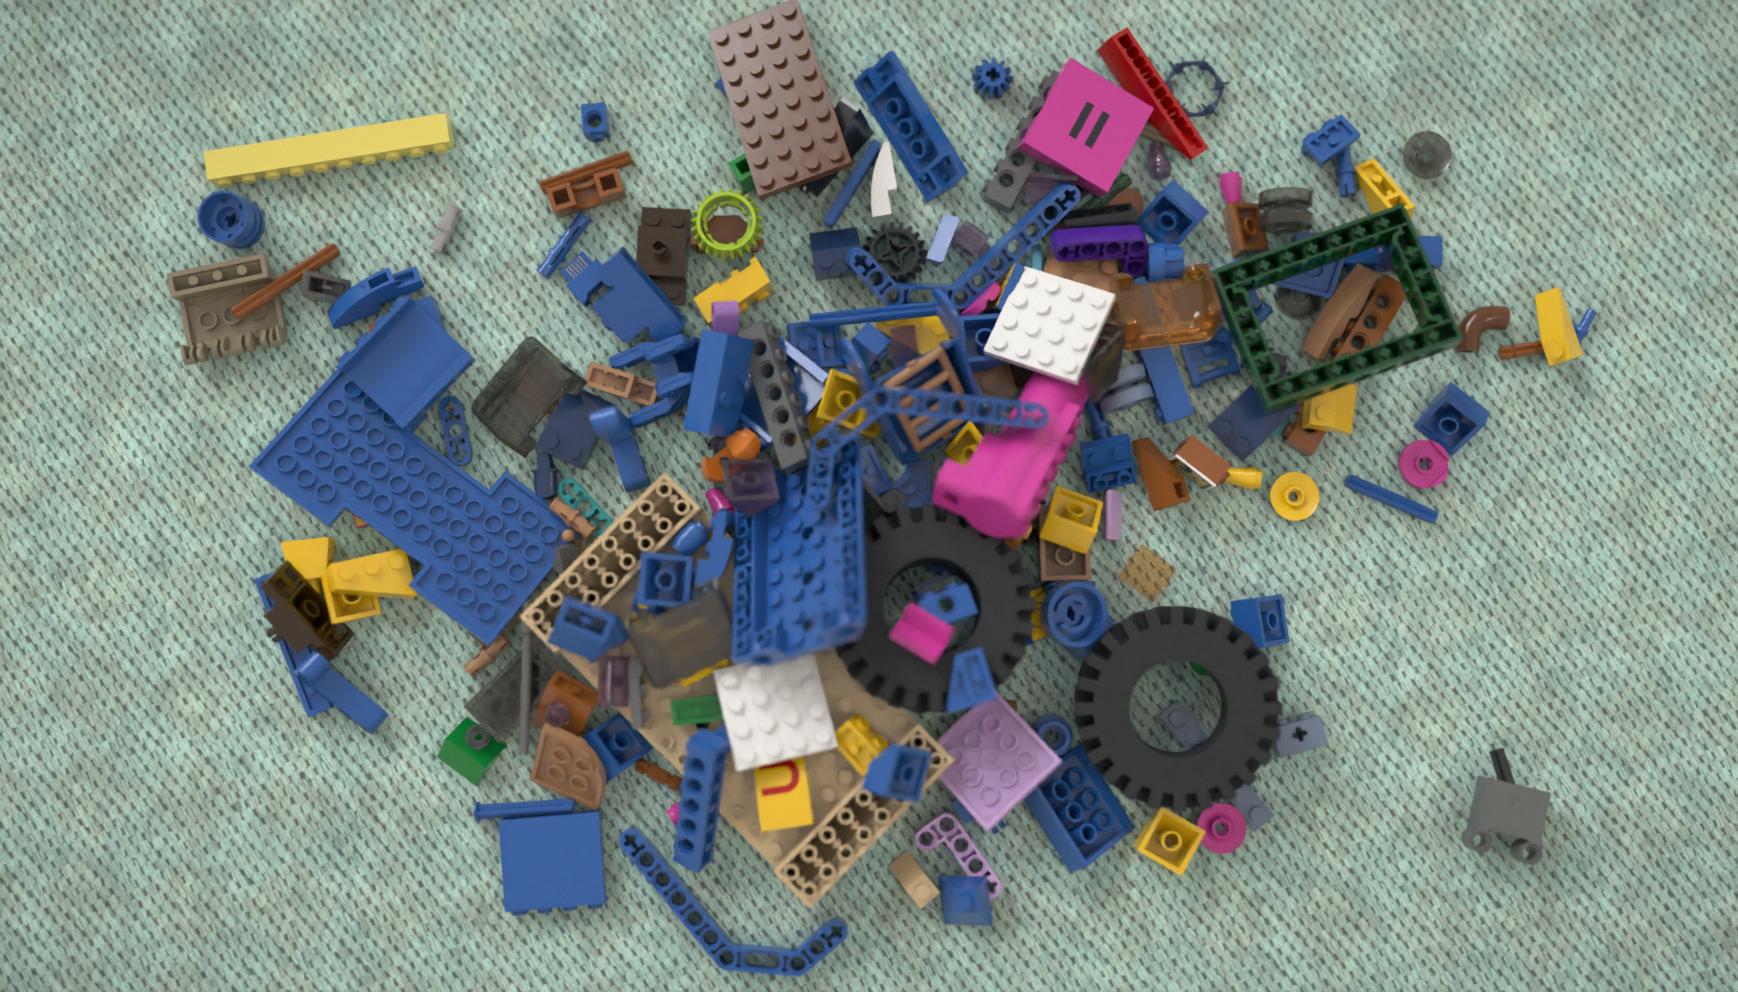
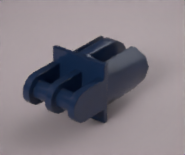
(545, 477)

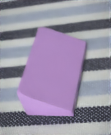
(1112, 515)

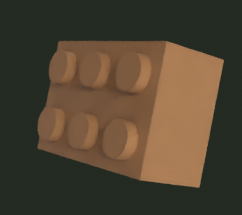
(1058, 561)

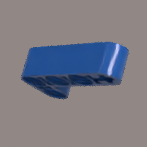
(319, 675)

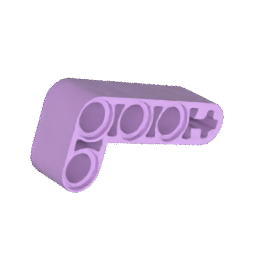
(963, 856)

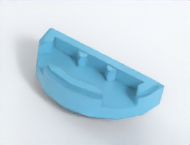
(1035, 259)

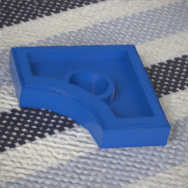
(915, 483)

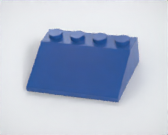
(1078, 811)

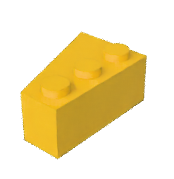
(743, 286)

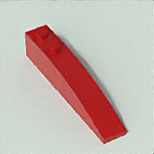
(1141, 79)

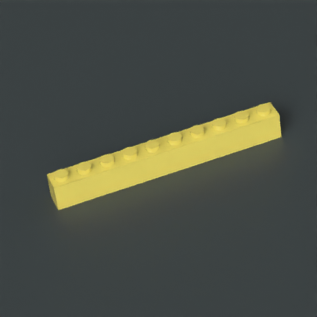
(329, 150)

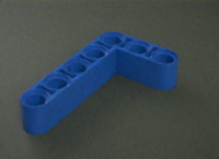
(615, 429)

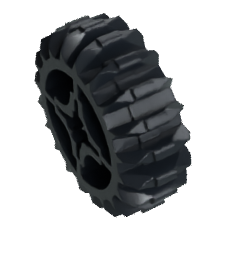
(904, 250)

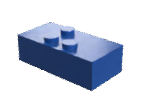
(718, 383)

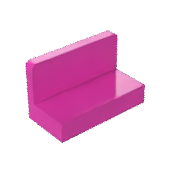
(922, 633)

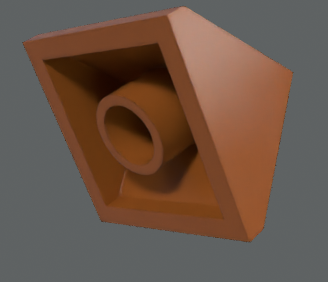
(1242, 229)

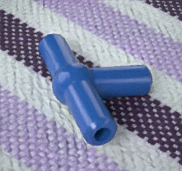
(1582, 329)

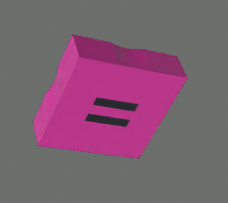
(1086, 127)

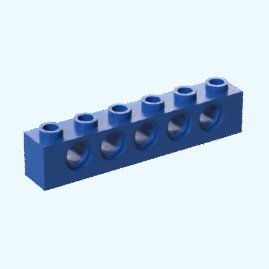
(700, 799)

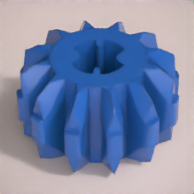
(983, 81)

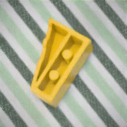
(928, 331)
(374, 575)

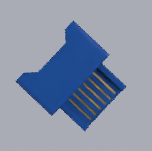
(583, 277)

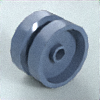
(1123, 391)

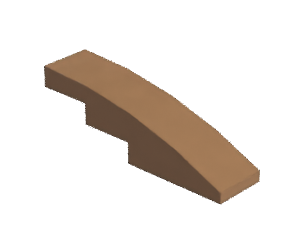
(1342, 305)
(623, 385)

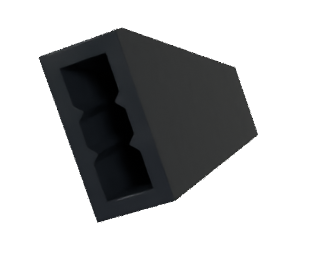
(856, 134)

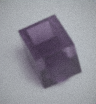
(971, 240)

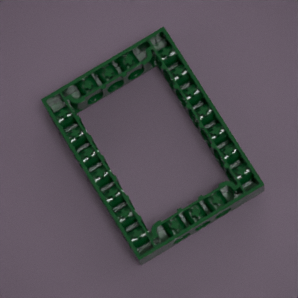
(1387, 227)

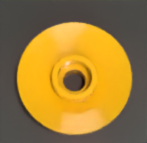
(1306, 493)

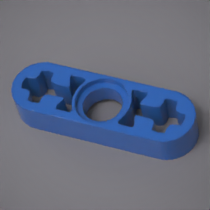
(459, 411)

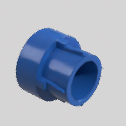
(1164, 262)
(1063, 730)

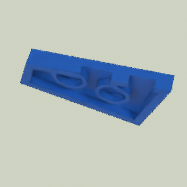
(1318, 281)

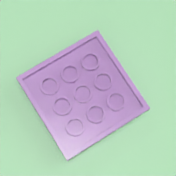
(994, 760)

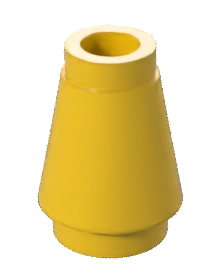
(1245, 477)

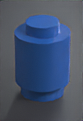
(690, 537)

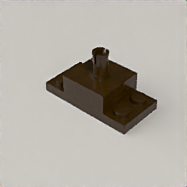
(665, 249)
(301, 614)

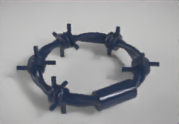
(1203, 65)

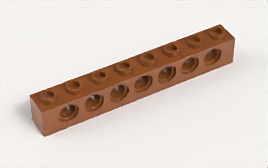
(1393, 296)

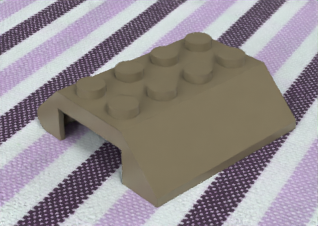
(206, 305)

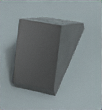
(323, 287)

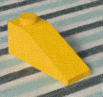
(1379, 188)
(1556, 328)

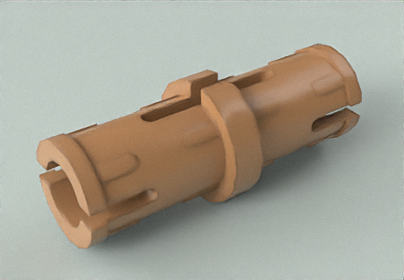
(570, 515)
(487, 655)

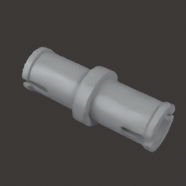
(446, 228)

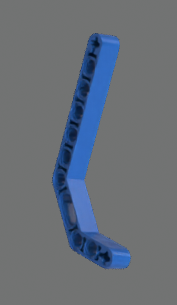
(982, 265)
(918, 408)
(708, 923)

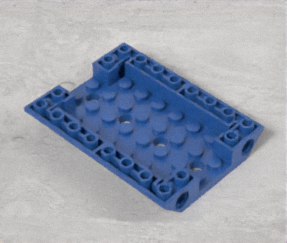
(776, 561)

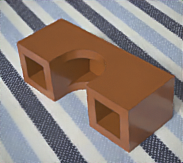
(601, 190)

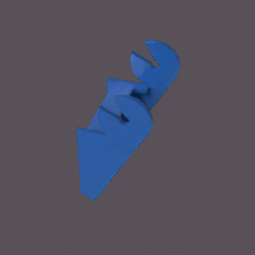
(956, 353)

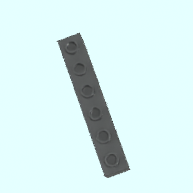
(1005, 197)
(775, 410)

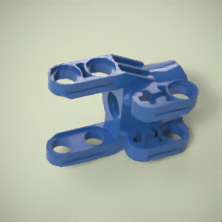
(674, 367)

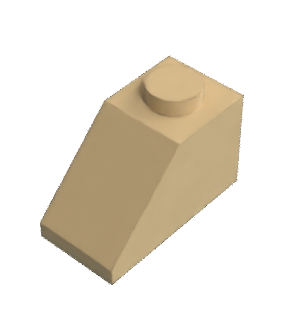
(914, 879)

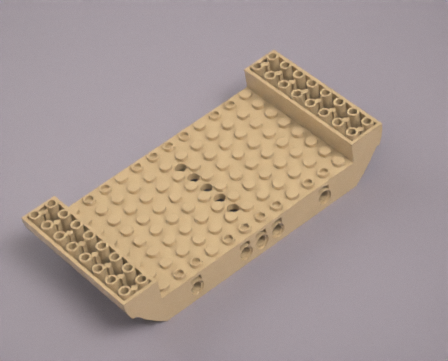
(843, 812)

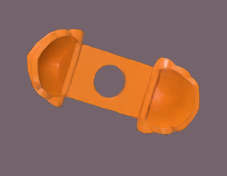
(740, 445)

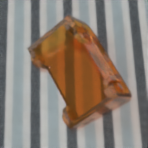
(1166, 310)

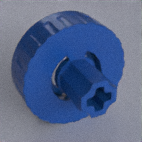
(1061, 612)

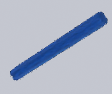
(873, 314)

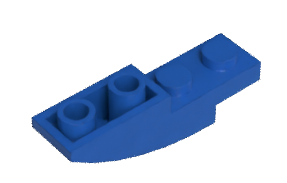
(363, 298)
(719, 554)

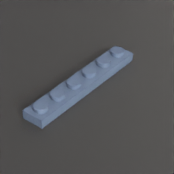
(1190, 736)

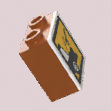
(1200, 463)

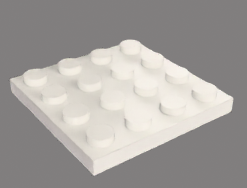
(1050, 325)
(774, 711)

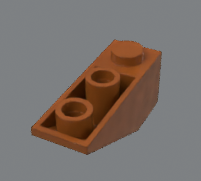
(1162, 480)

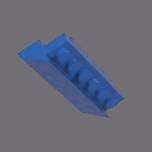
(910, 127)

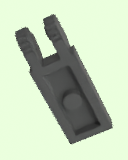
(637, 691)

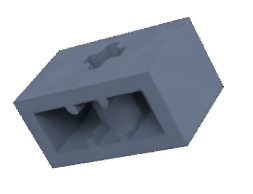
(1311, 735)

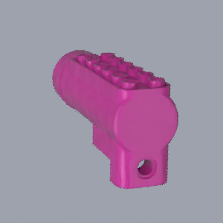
(1013, 470)

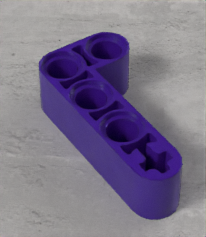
(1100, 243)

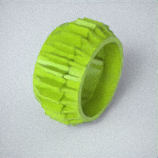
(723, 200)

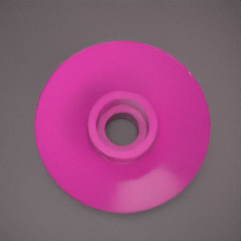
(1234, 828)

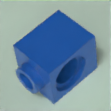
(590, 113)

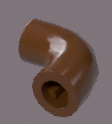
(1479, 321)

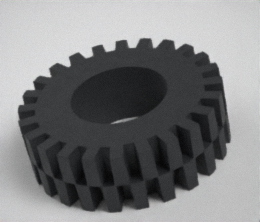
(981, 562)
(1220, 762)

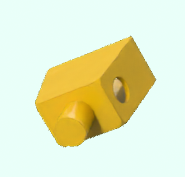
(310, 557)

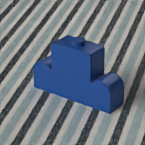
(635, 301)

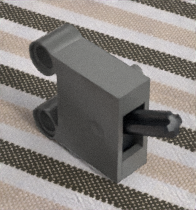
(1507, 810)

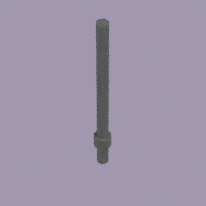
(525, 697)

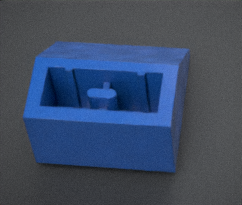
(581, 628)

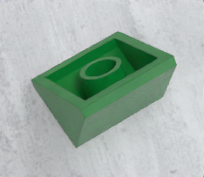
(465, 760)

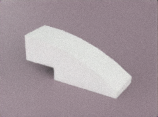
(883, 185)

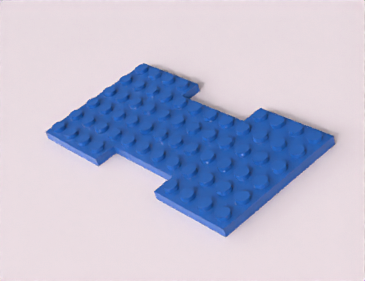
(477, 544)

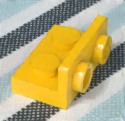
(859, 742)

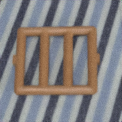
(949, 374)

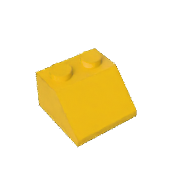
(1331, 411)
(1071, 520)
(1169, 840)

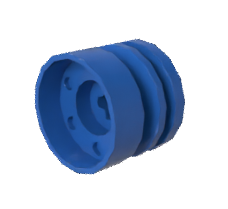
(219, 213)

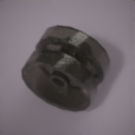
(1285, 210)

